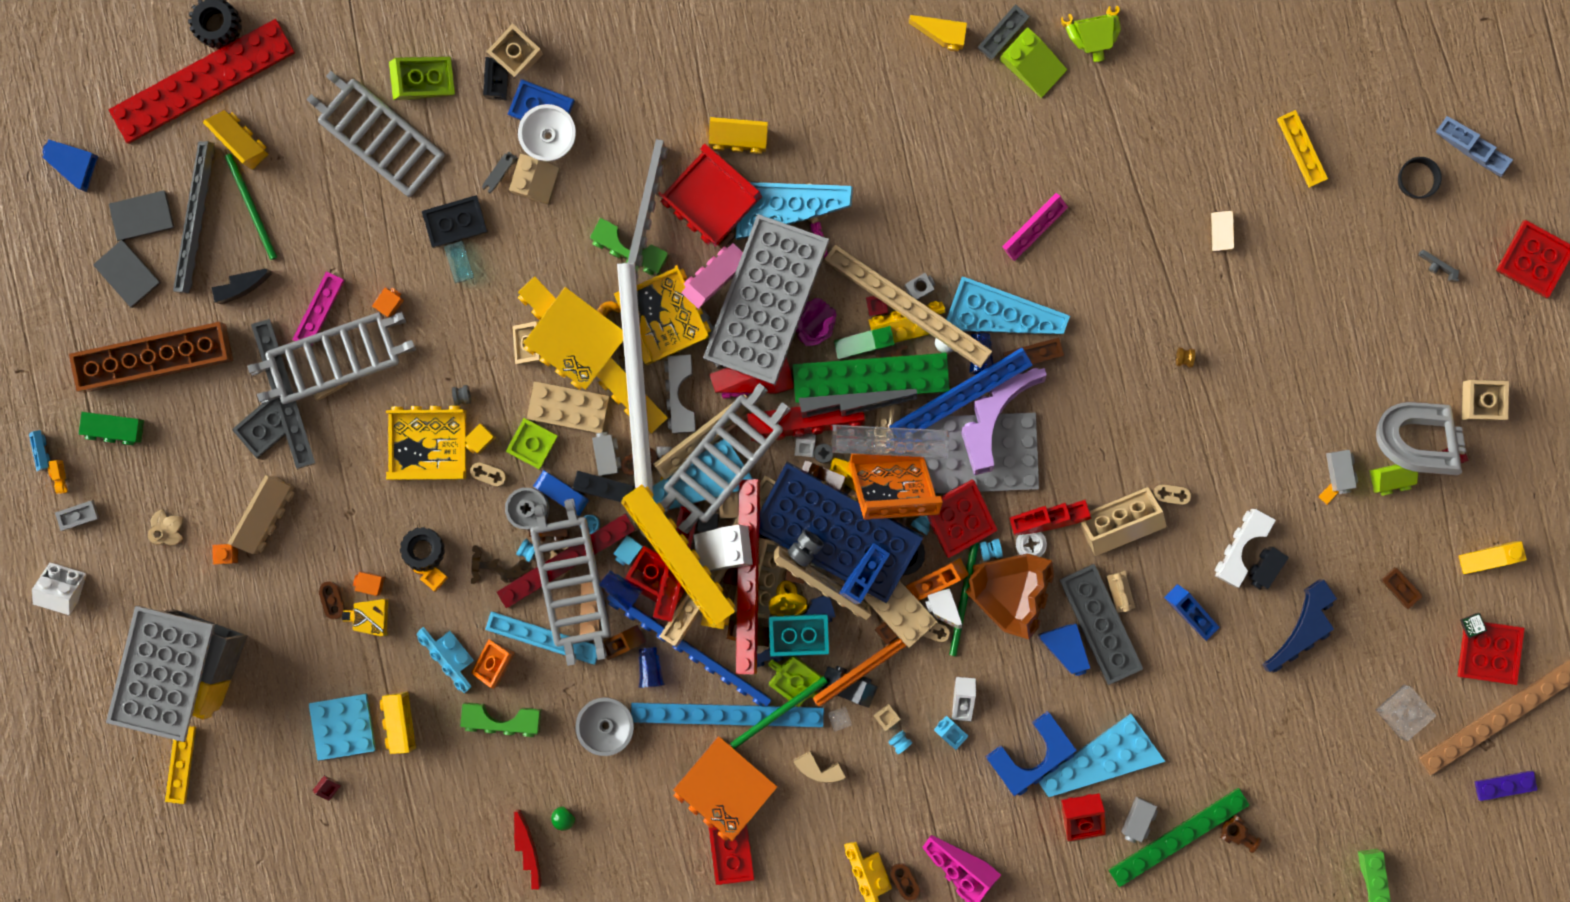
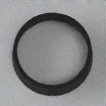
(1433, 167)

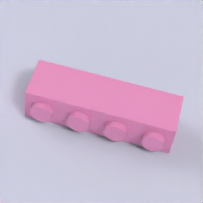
(713, 277)

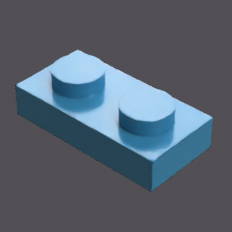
(40, 457)

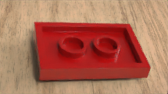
(731, 858)

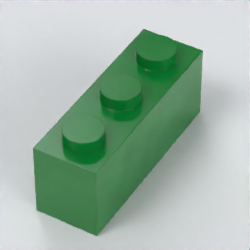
(111, 428)

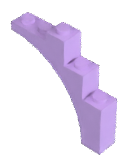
(978, 435)

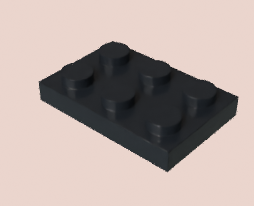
(454, 221)

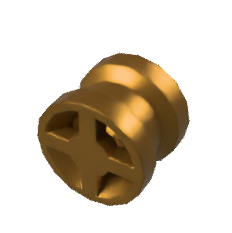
(1185, 357)

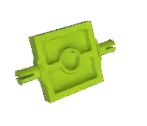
(793, 678)

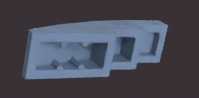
(1473, 146)

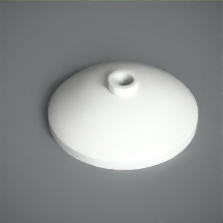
(542, 121)

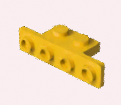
(901, 327)
(869, 873)

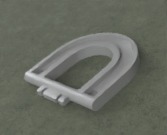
(1421, 460)

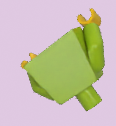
(1094, 33)

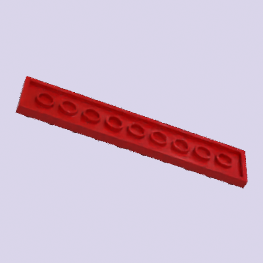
(201, 81)

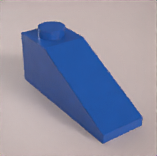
(864, 574)
(1191, 612)

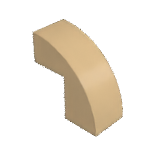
(808, 766)

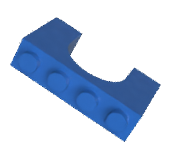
(1058, 749)

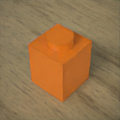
(388, 302)
(224, 554)
(368, 583)

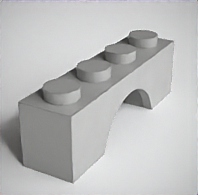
(679, 369)

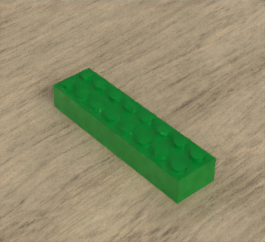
(921, 372)

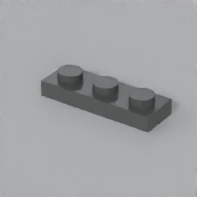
(1003, 32)

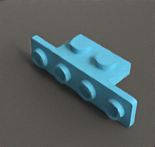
(450, 656)

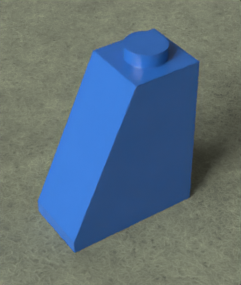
(71, 162)
(1067, 648)

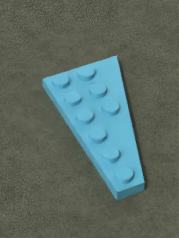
(794, 203)
(988, 309)
(701, 478)
(1111, 754)

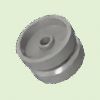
(516, 506)

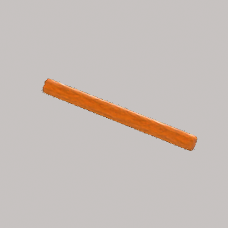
(859, 672)

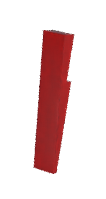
(670, 585)

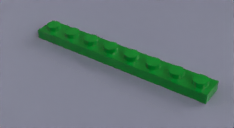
(1178, 837)

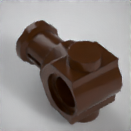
(1240, 834)

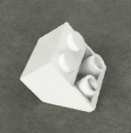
(58, 588)

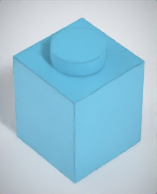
(627, 550)

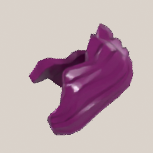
(816, 322)

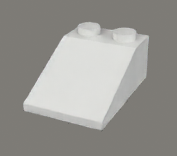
(724, 547)

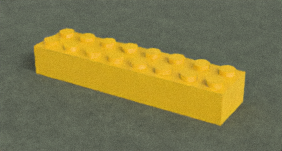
(677, 556)

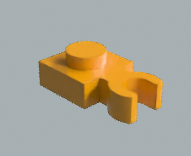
(57, 473)
(432, 578)

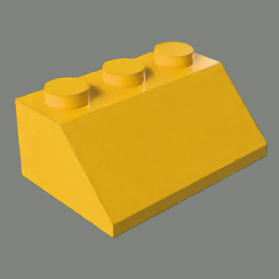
(738, 135)
(237, 138)
(398, 723)

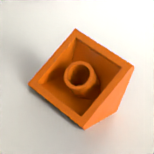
(492, 663)

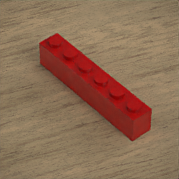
(796, 426)

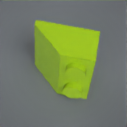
(1392, 477)

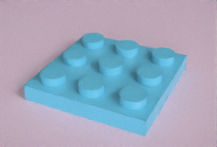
(342, 727)

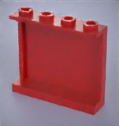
(710, 196)

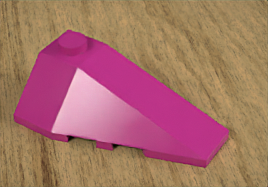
(968, 873)

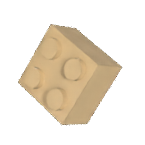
(1485, 400)

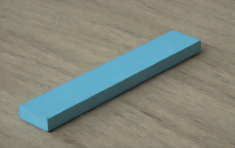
(537, 636)

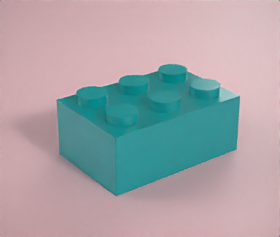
(799, 635)

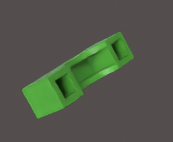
(607, 236)
(475, 717)
(1374, 872)

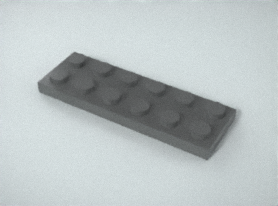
(1101, 624)

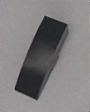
(240, 285)

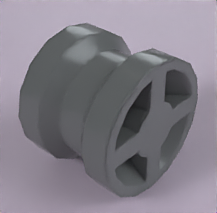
(461, 395)
(823, 456)

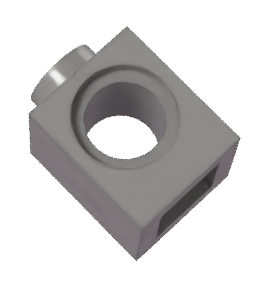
(911, 286)

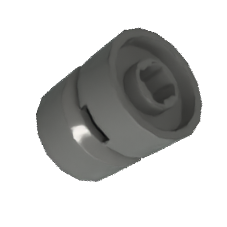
(803, 550)

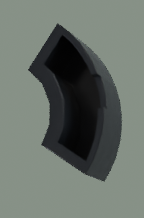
(860, 692)

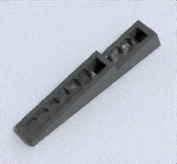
(854, 403)

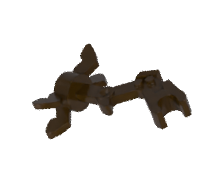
(513, 572)

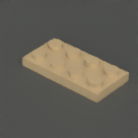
(568, 407)
(903, 614)

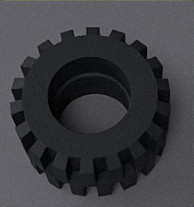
(204, 11)

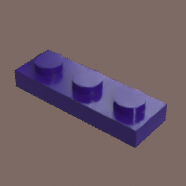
(1505, 785)

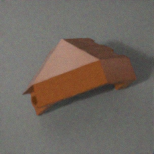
(1012, 591)

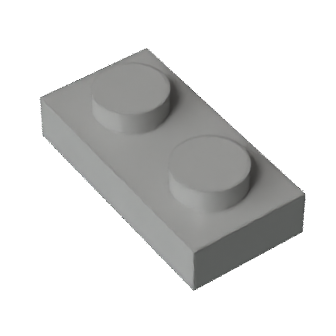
(77, 515)

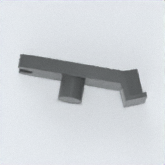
(499, 171)
(1437, 264)

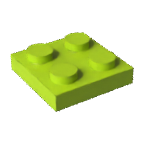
(531, 443)

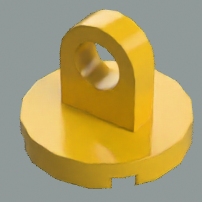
(787, 603)

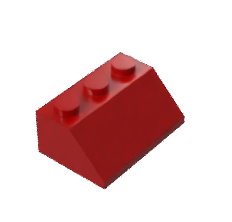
(648, 574)

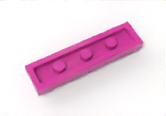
(1035, 226)
(319, 306)

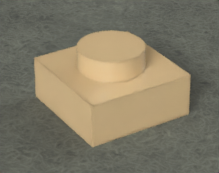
(886, 717)

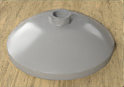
(601, 740)

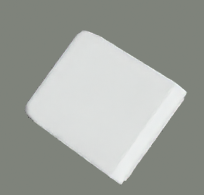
(805, 445)

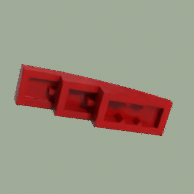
(1050, 518)
(525, 843)

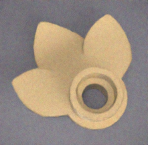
(167, 527)

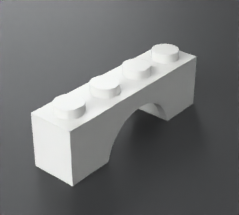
(1232, 568)

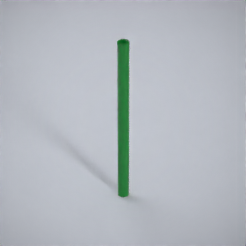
(251, 207)
(963, 599)
(779, 712)

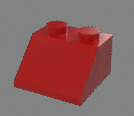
(1083, 817)

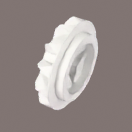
(1038, 549)

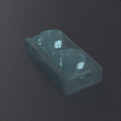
(459, 262)

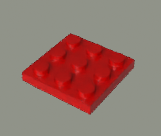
(1535, 259)
(962, 519)
(1492, 654)

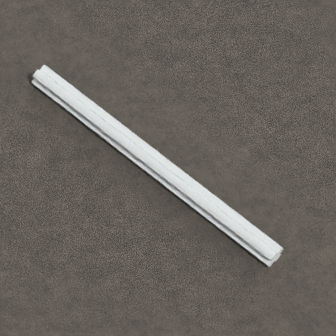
(635, 374)

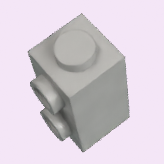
(605, 454)
(1341, 471)
(1138, 820)

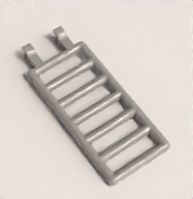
(366, 155)

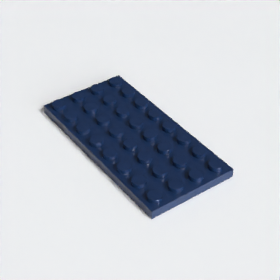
(810, 504)

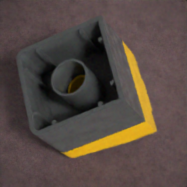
(219, 666)

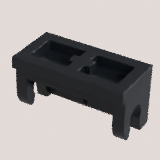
(495, 80)

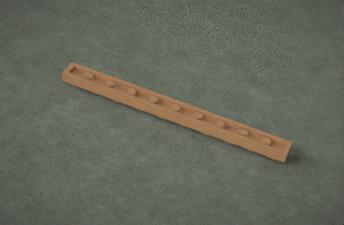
(1497, 719)

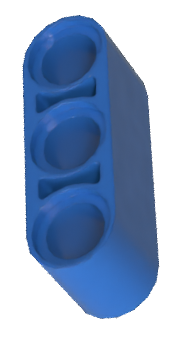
(560, 491)

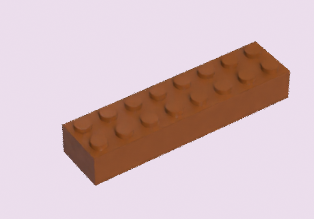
(151, 357)

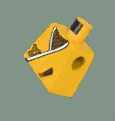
(368, 617)

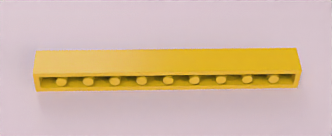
(611, 375)

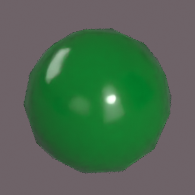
(562, 819)

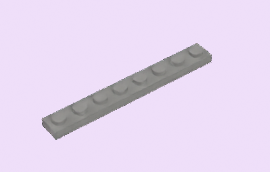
(647, 205)

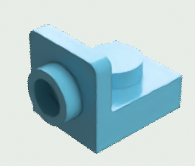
(951, 732)

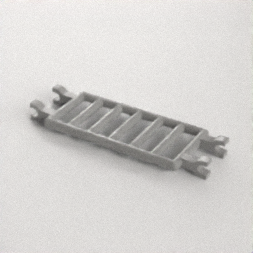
(280, 391)
(740, 473)
(592, 577)

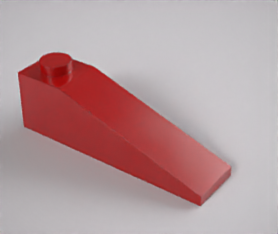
(732, 381)

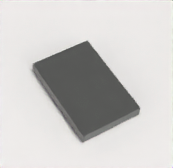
(141, 215)
(126, 273)
(261, 429)

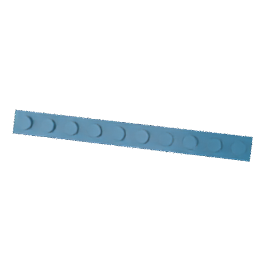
(724, 714)

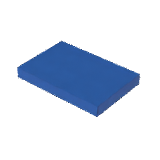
(531, 95)

